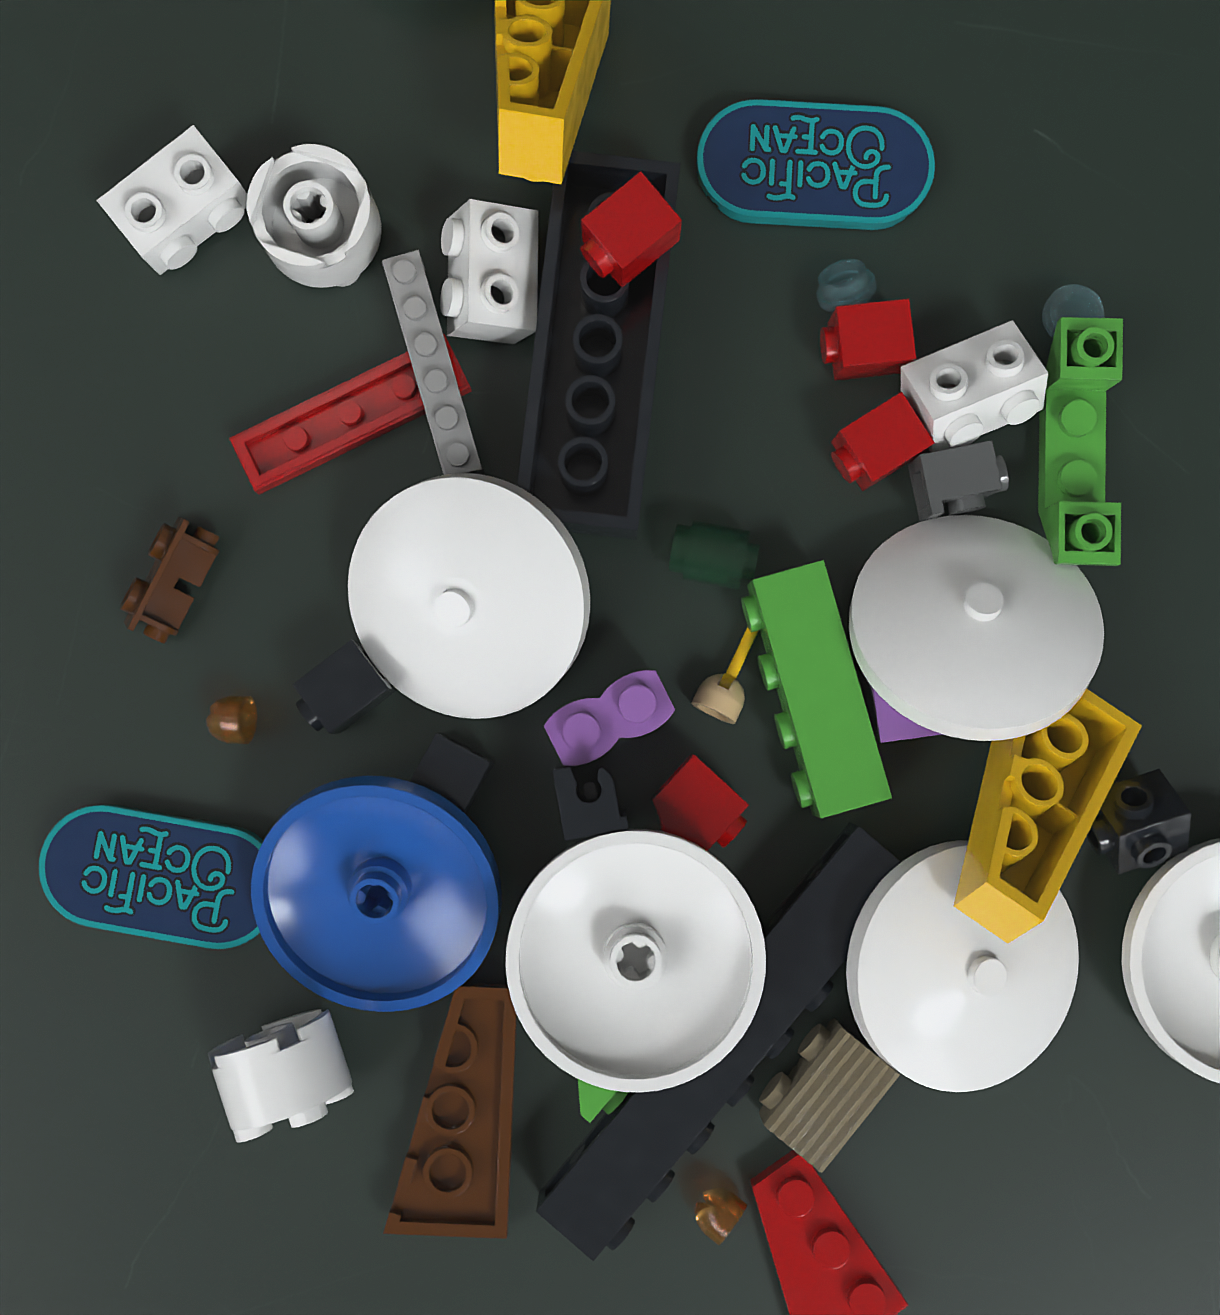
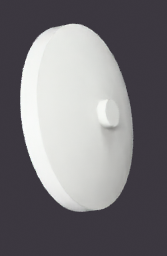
(469, 595)
(975, 628)
(1175, 958)
(635, 960)
(945, 992)

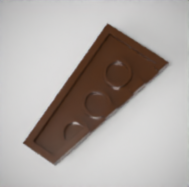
(462, 1139)

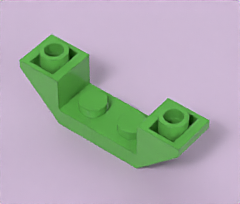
(1072, 442)

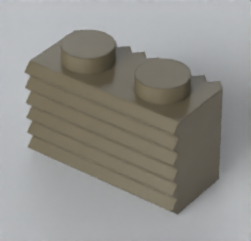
(825, 1093)

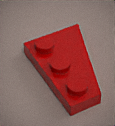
(817, 1248)

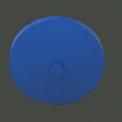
(376, 893)

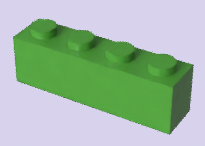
(817, 690)

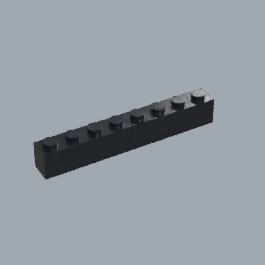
(637, 1144)

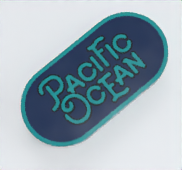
(815, 164)
(152, 875)

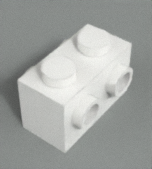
(176, 201)
(490, 272)
(975, 386)

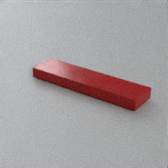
(334, 422)

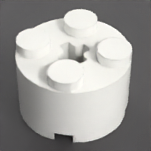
(301, 188)
(281, 1074)

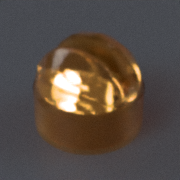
(233, 719)
(719, 1213)

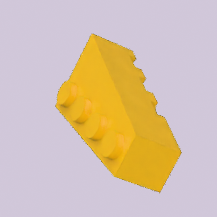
(544, 80)
(1036, 813)

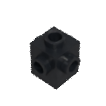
(1140, 823)

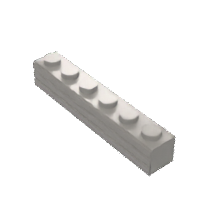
(432, 364)

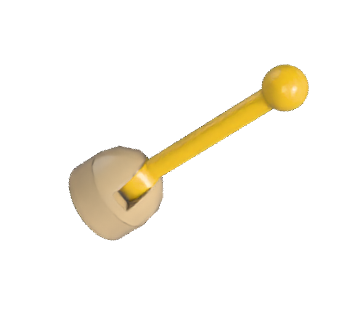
(721, 693)

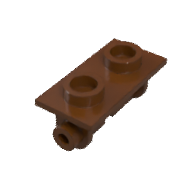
(156, 599)

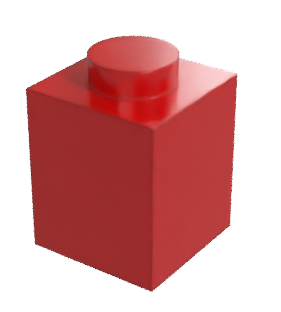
(629, 230)
(868, 339)
(880, 442)

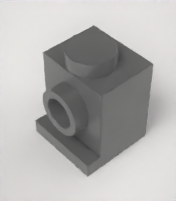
(957, 479)

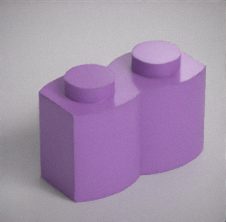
(593, 725)

